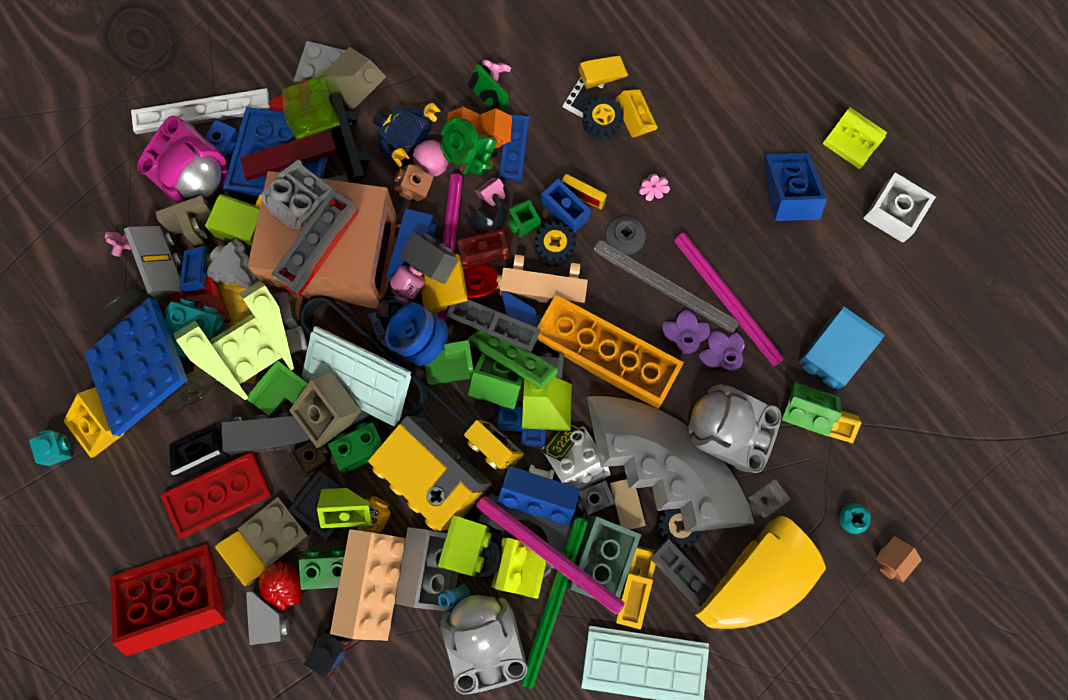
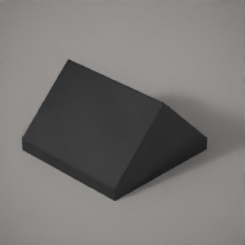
(196, 452)

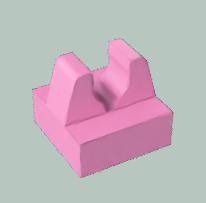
(490, 187)

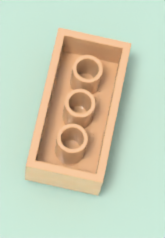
(367, 586)

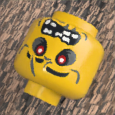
(379, 515)

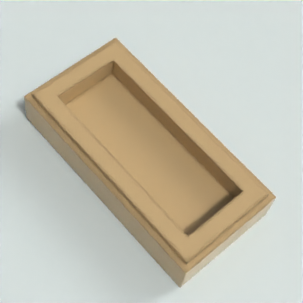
(627, 505)

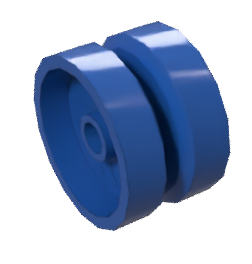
(416, 334)

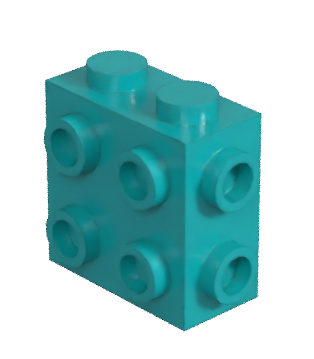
(185, 312)

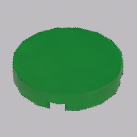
(459, 141)

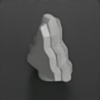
(231, 265)

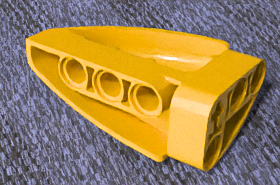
(765, 578)

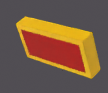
(585, 192)

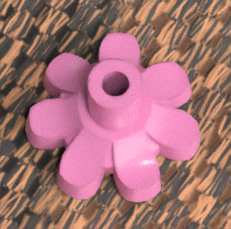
(496, 69)
(654, 186)
(118, 242)

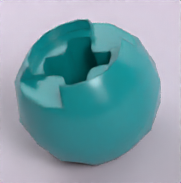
(863, 520)

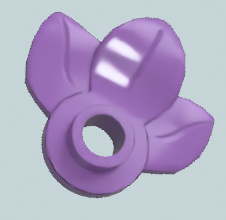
(686, 329)
(721, 348)

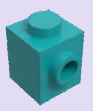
(50, 448)

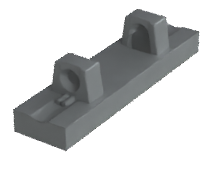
(688, 579)

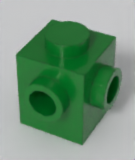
(523, 219)

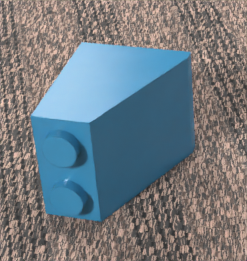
(840, 348)

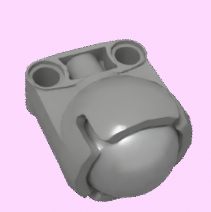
(735, 427)
(482, 644)

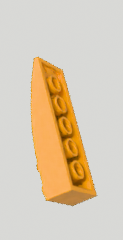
(608, 351)

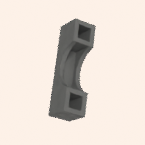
(555, 533)

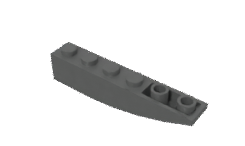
(269, 433)

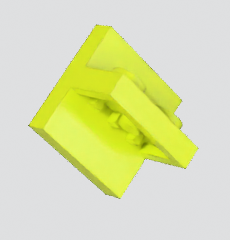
(855, 138)
(519, 570)

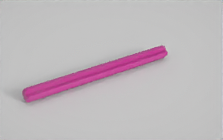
(451, 219)
(729, 299)
(550, 555)

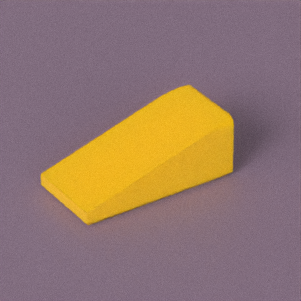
(601, 71)

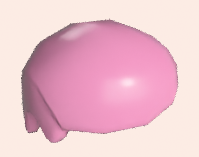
(430, 157)

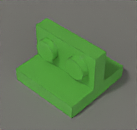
(812, 409)

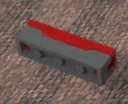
(315, 243)

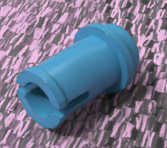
(449, 598)

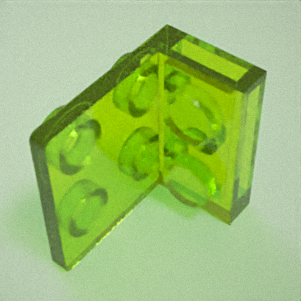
(309, 107)

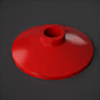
(480, 281)

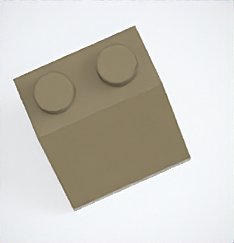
(324, 409)

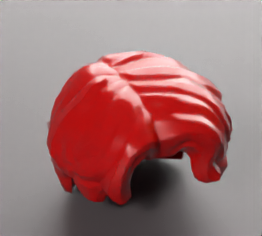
(281, 585)

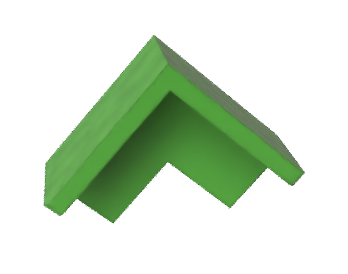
(451, 364)
(275, 388)

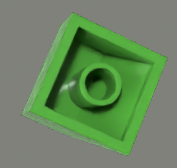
(495, 383)

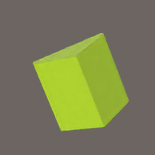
(233, 220)

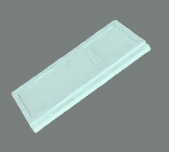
(369, 379)
(644, 665)

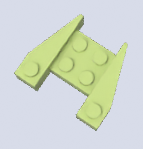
(244, 346)

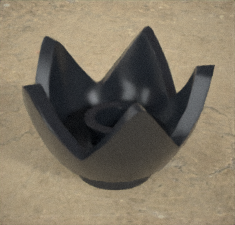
(485, 223)
(387, 308)

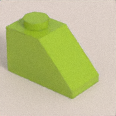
(342, 509)

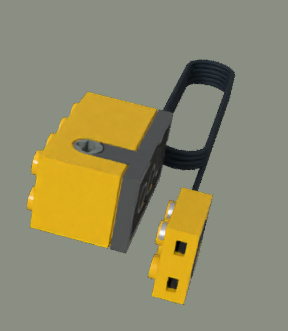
(420, 460)

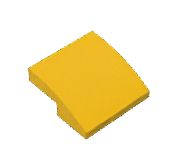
(439, 296)

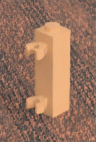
(541, 286)

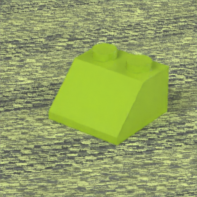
(465, 546)

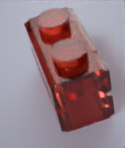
(483, 249)

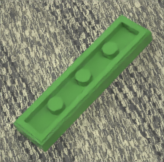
(515, 358)

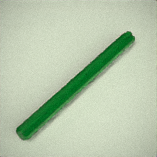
(553, 604)

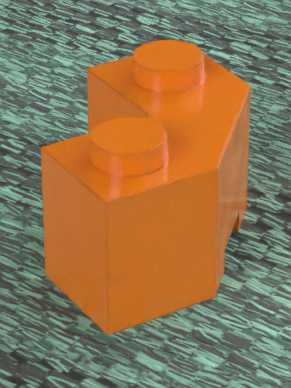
(491, 123)

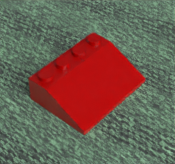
(165, 600)

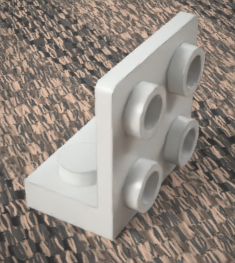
(581, 464)

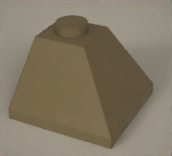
(352, 77)

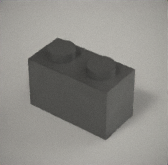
(429, 257)

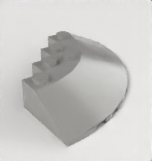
(661, 456)

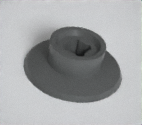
(626, 245)

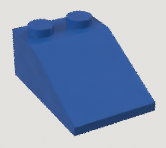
(794, 187)

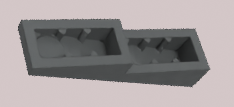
(495, 324)

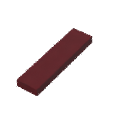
(282, 156)

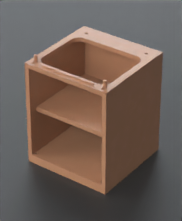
(351, 266)

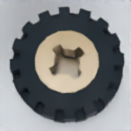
(671, 529)

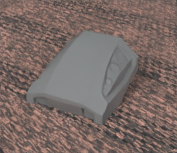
(295, 195)

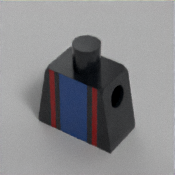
(327, 653)

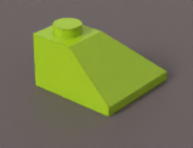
(547, 407)

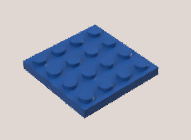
(258, 132)
(135, 367)

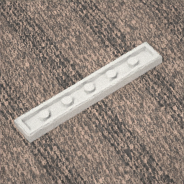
(200, 110)

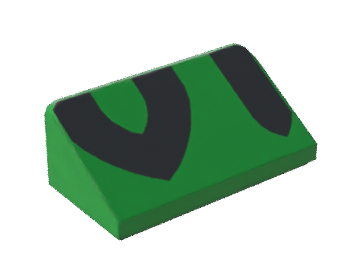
(488, 89)

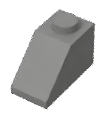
(264, 621)

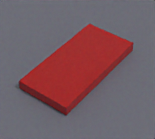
(216, 495)

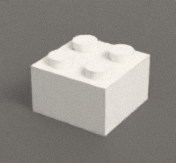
(899, 207)

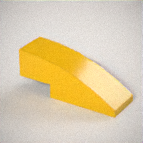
(637, 588)

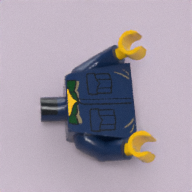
(404, 131)

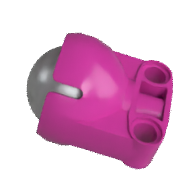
(183, 162)

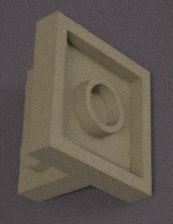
(188, 219)

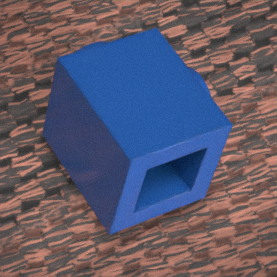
(223, 138)

